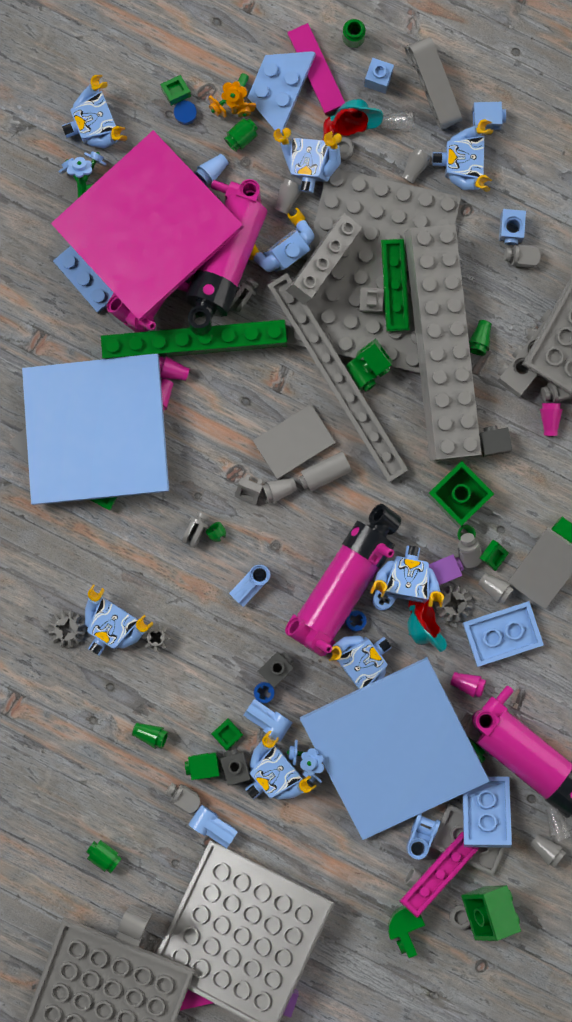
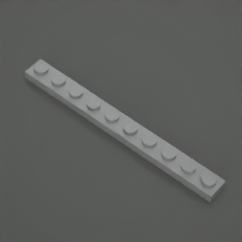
(339, 380)

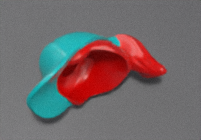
(352, 118)
(423, 625)

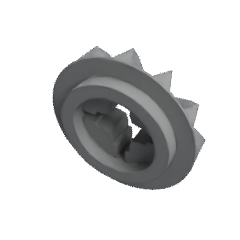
(464, 608)
(76, 622)

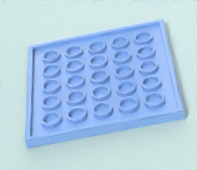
(95, 429)
(394, 748)

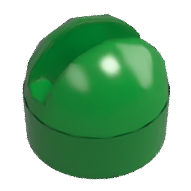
(469, 528)
(216, 531)

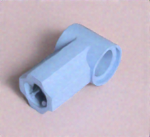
(249, 586)
(268, 719)
(208, 823)

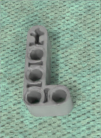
(434, 82)
(134, 925)

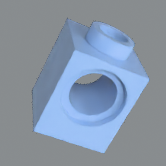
(379, 75)
(490, 111)
(516, 217)

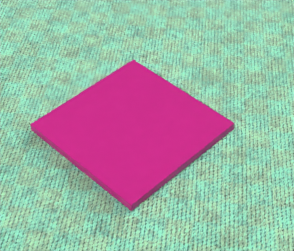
(147, 225)

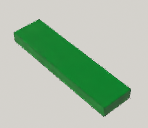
(395, 285)

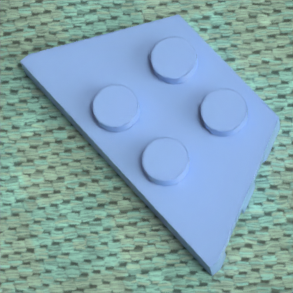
(279, 85)

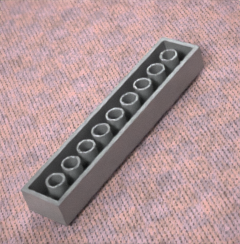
(442, 342)

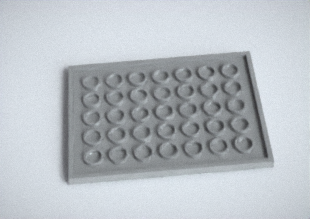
(385, 213)

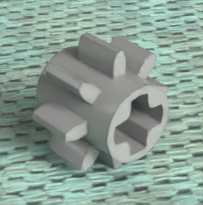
(163, 637)

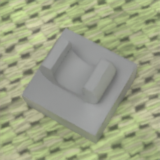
(371, 300)
(249, 490)

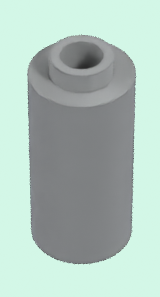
(325, 472)

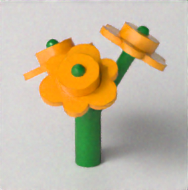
(233, 95)

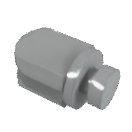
(522, 255)
(249, 286)
(554, 393)
(201, 518)
(469, 550)
(183, 798)

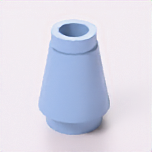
(211, 169)

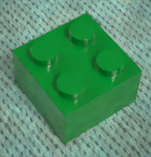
(460, 494)
(491, 913)

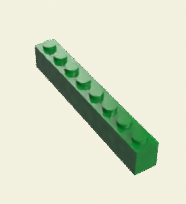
(184, 342)

